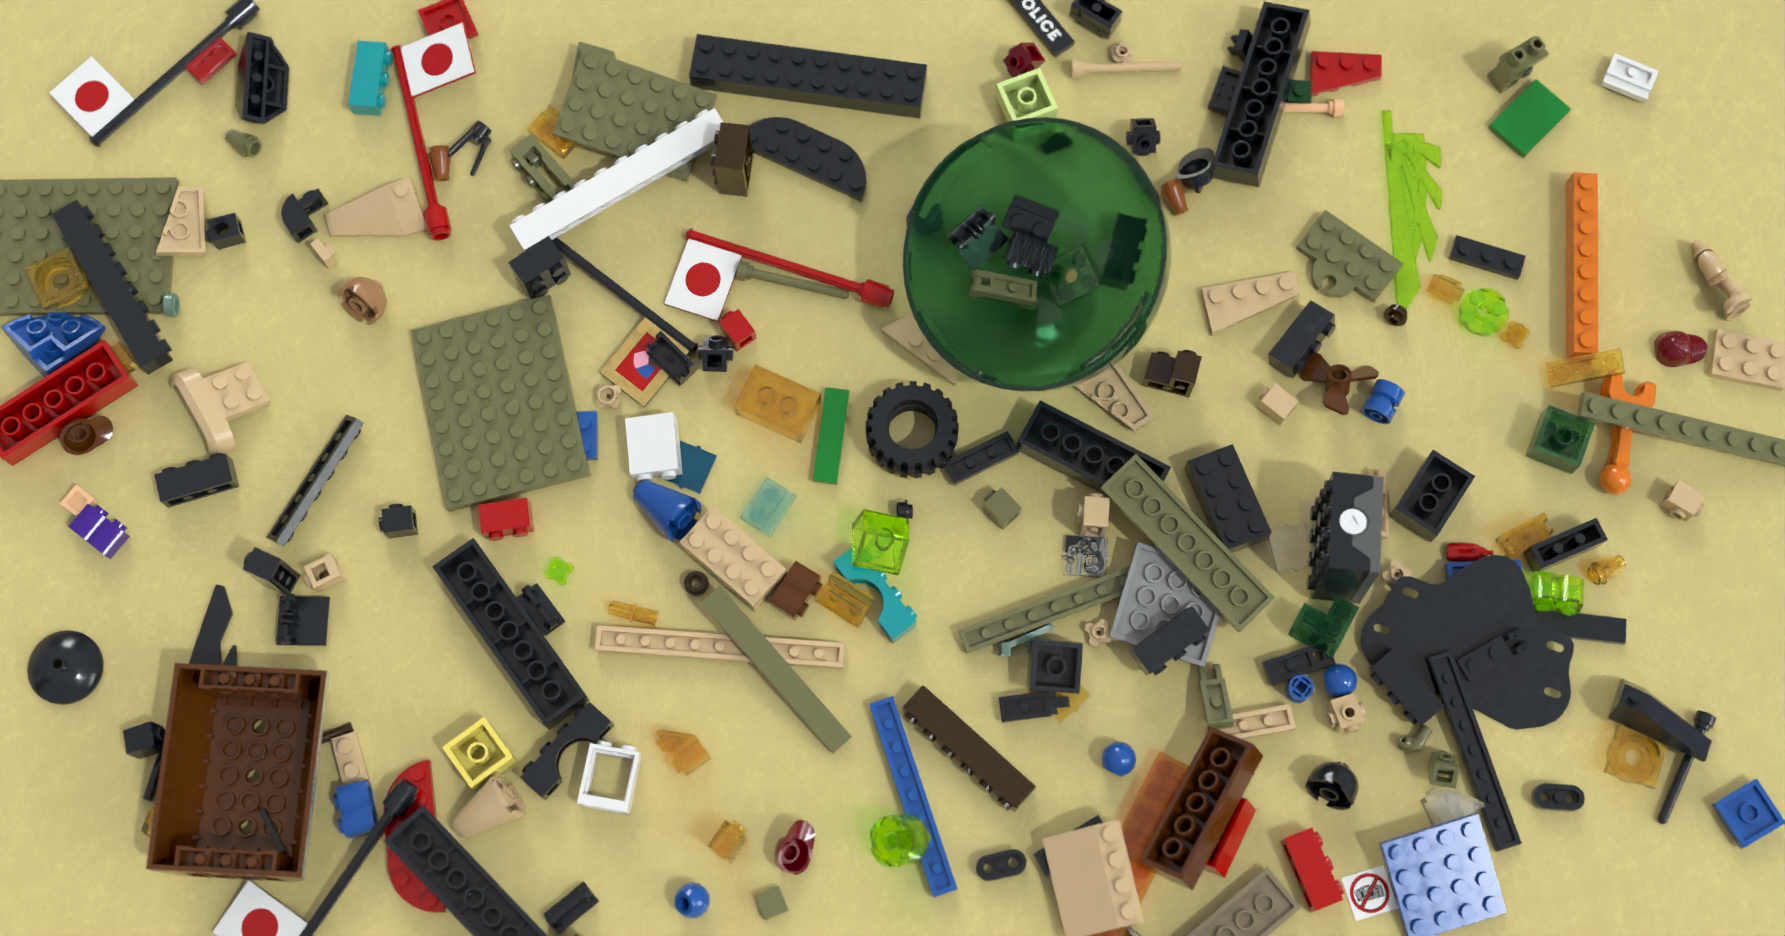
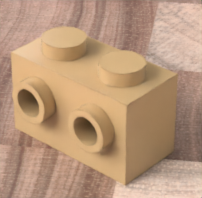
(1093, 515)

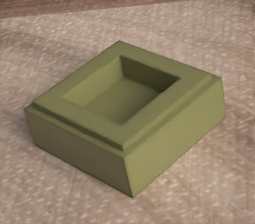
(771, 903)

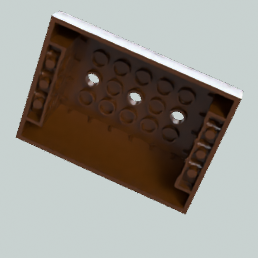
(207, 764)

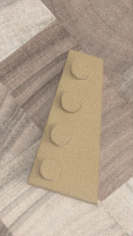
(1239, 300)

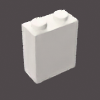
(653, 447)

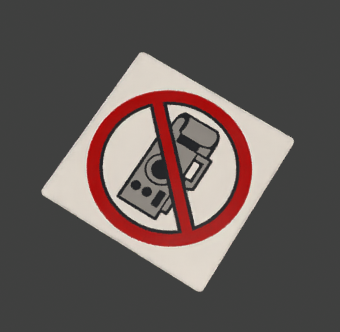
(1369, 893)

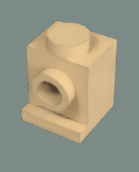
(317, 568)

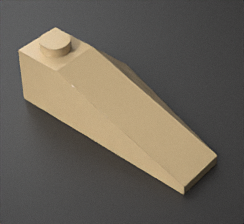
(385, 211)

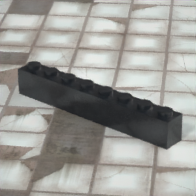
(112, 286)

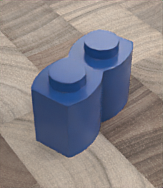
(356, 809)

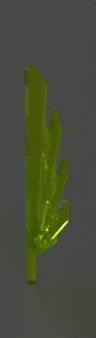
(1407, 196)

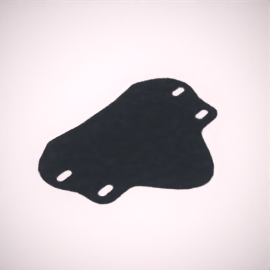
(1461, 616)

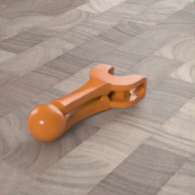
(1615, 476)

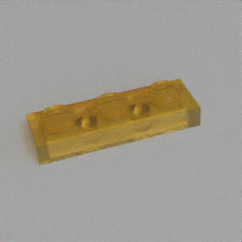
(1585, 368)

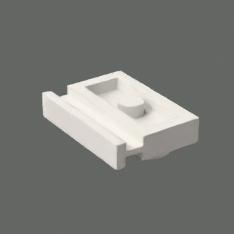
(1629, 78)

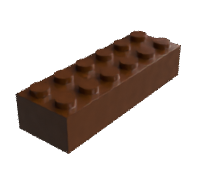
(1201, 808)

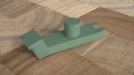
(1005, 647)

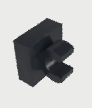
(1242, 44)

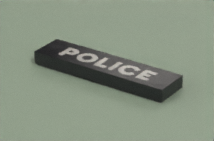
(1044, 25)

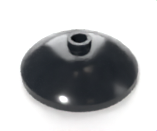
(78, 674)

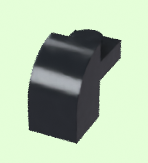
(296, 213)

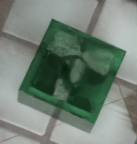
(1560, 439)

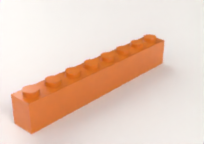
(1581, 264)

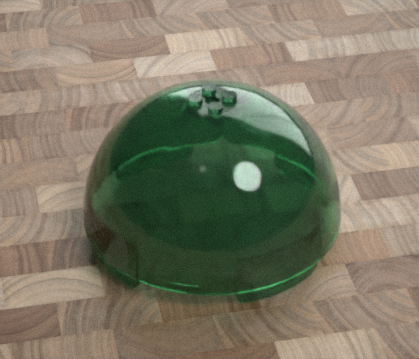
(1106, 230)

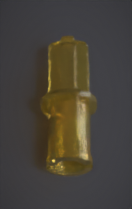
(633, 612)

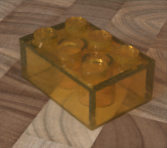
(777, 403)

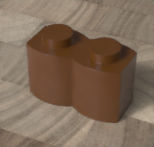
(795, 591)

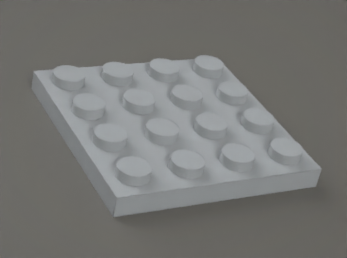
(1155, 595)

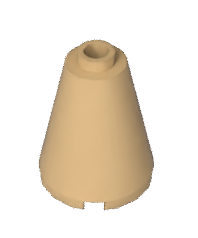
(489, 808)

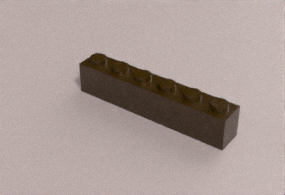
(969, 748)

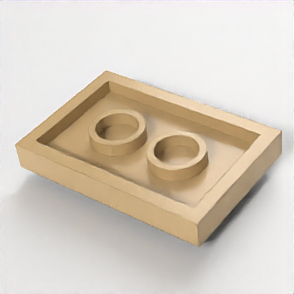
(1748, 360)

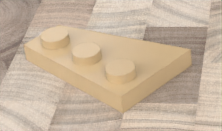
(185, 225)

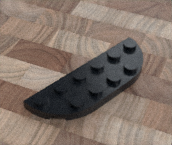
(810, 154)

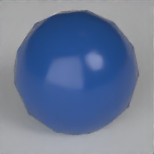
(1340, 680)
(1119, 758)
(692, 900)

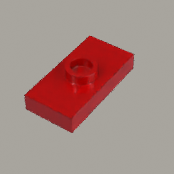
(211, 60)

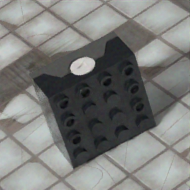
(1346, 537)

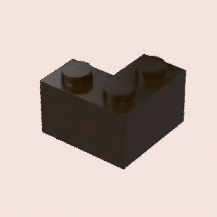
(1173, 374)

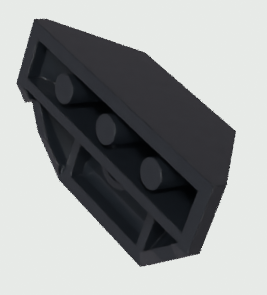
(261, 80)

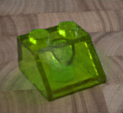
(879, 541)

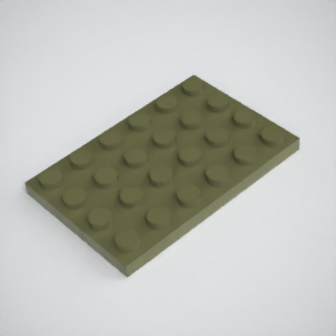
(625, 106)

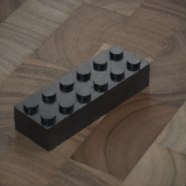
(1078, 448)

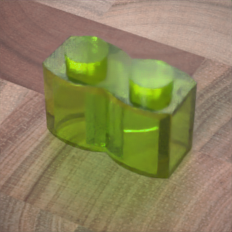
(1557, 592)

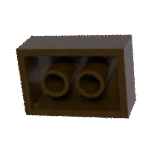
(732, 159)

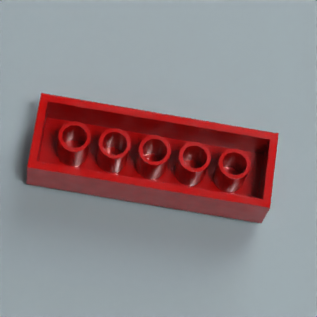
(68, 393)

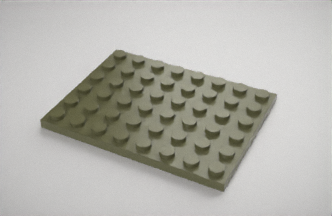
(125, 208)
(500, 403)

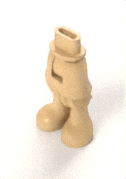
(1716, 274)

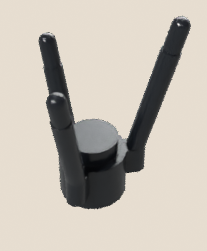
(476, 134)

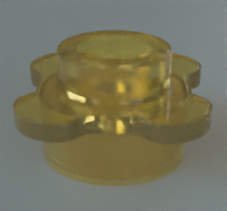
(1514, 327)

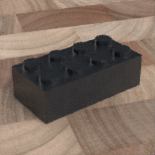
(1227, 499)

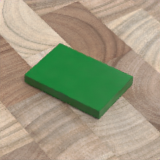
(1529, 118)

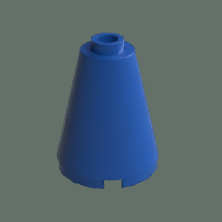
(667, 508)

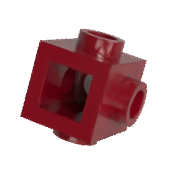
(1023, 59)

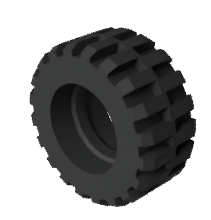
(921, 400)

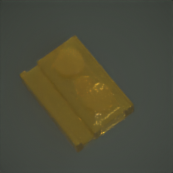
(543, 130)
(845, 599)

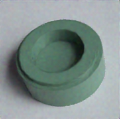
(171, 305)

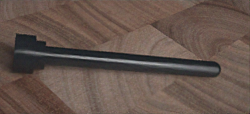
(1703, 722)

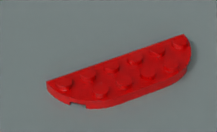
(403, 880)

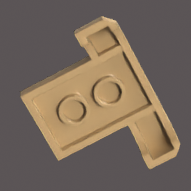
(219, 400)

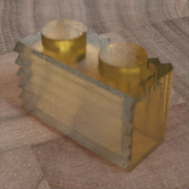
(728, 840)

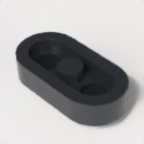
(1556, 797)
(1000, 865)

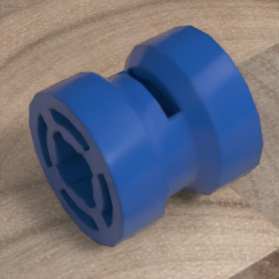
(1294, 690)

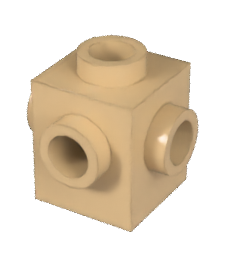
(1346, 705)

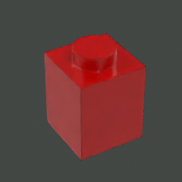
(737, 329)

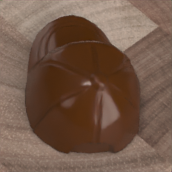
(85, 434)

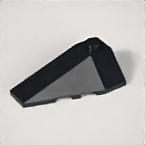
(1651, 717)

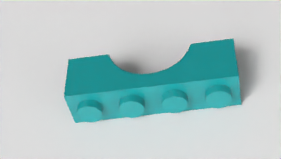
(895, 618)

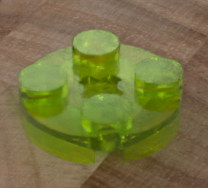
(1496, 307)

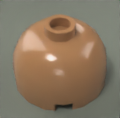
(363, 299)

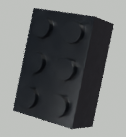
(1432, 496)

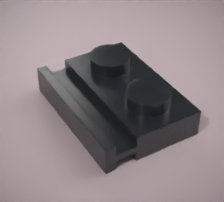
(1030, 218)

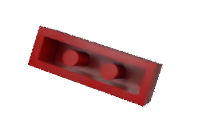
(1231, 839)
(1312, 869)

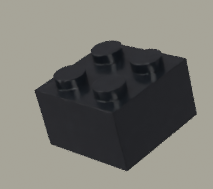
(540, 268)
(1054, 665)

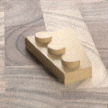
(1118, 397)

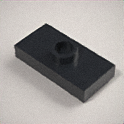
(1224, 90)

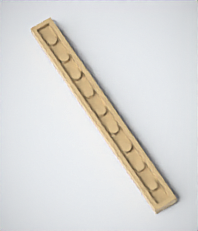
(713, 646)

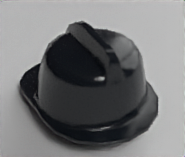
(1196, 169)

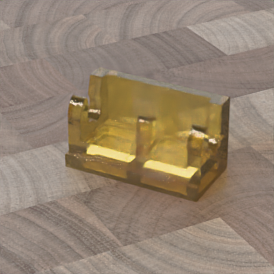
(1521, 537)

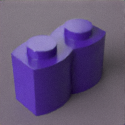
(99, 531)

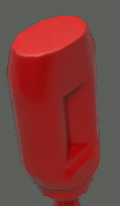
(1466, 552)

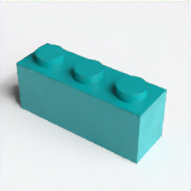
(370, 78)

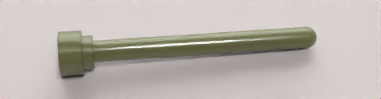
(747, 271)

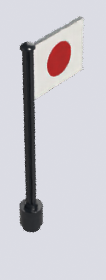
(105, 105)
(261, 914)

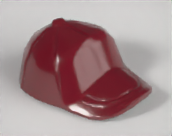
(1679, 348)
(796, 848)

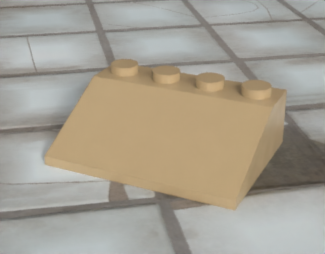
(1093, 880)

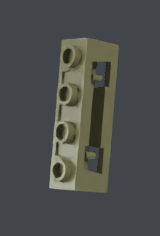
(526, 152)

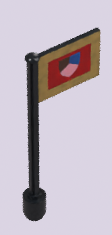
(630, 365)

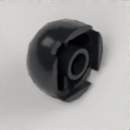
(1333, 783)

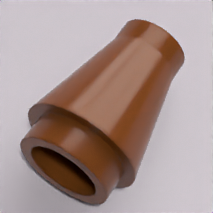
(440, 162)
(1175, 197)

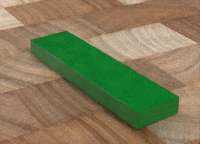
(831, 436)

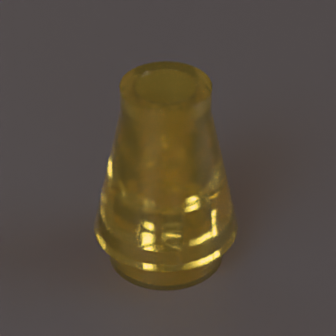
(1604, 570)

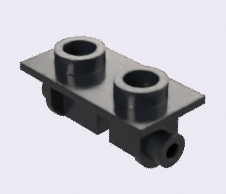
(540, 608)
(570, 908)

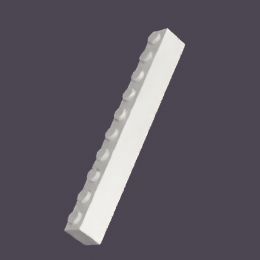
(617, 182)

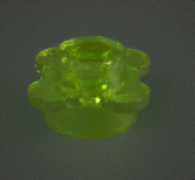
(557, 563)

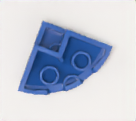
(53, 338)

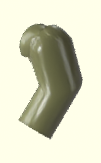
(1415, 742)

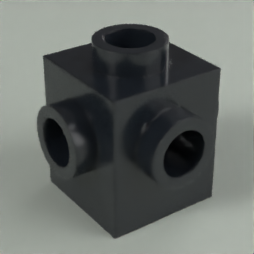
(1143, 136)
(715, 353)

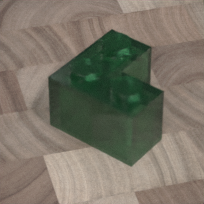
(1324, 630)

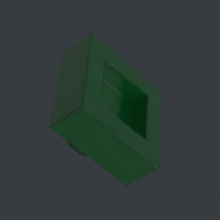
(1300, 92)

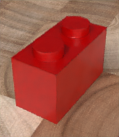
(506, 519)

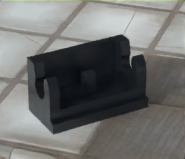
(670, 359)

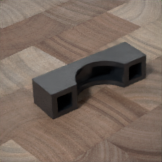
(544, 772)

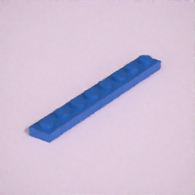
(912, 792)

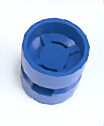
(1383, 399)

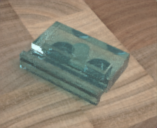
(768, 506)

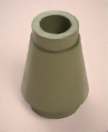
(245, 143)

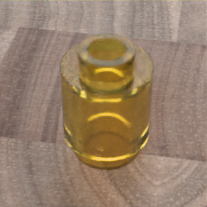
(1445, 288)

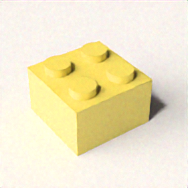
(479, 753)

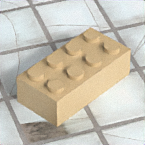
(733, 558)

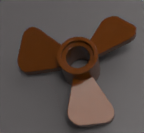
(1337, 380)

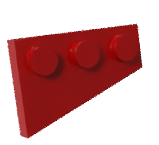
(1338, 70)

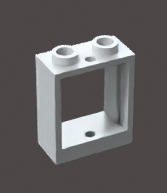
(607, 804)

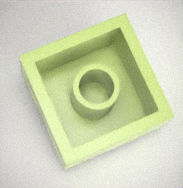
(1026, 97)

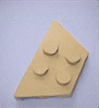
(909, 337)

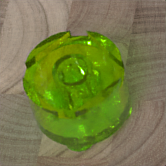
(899, 840)

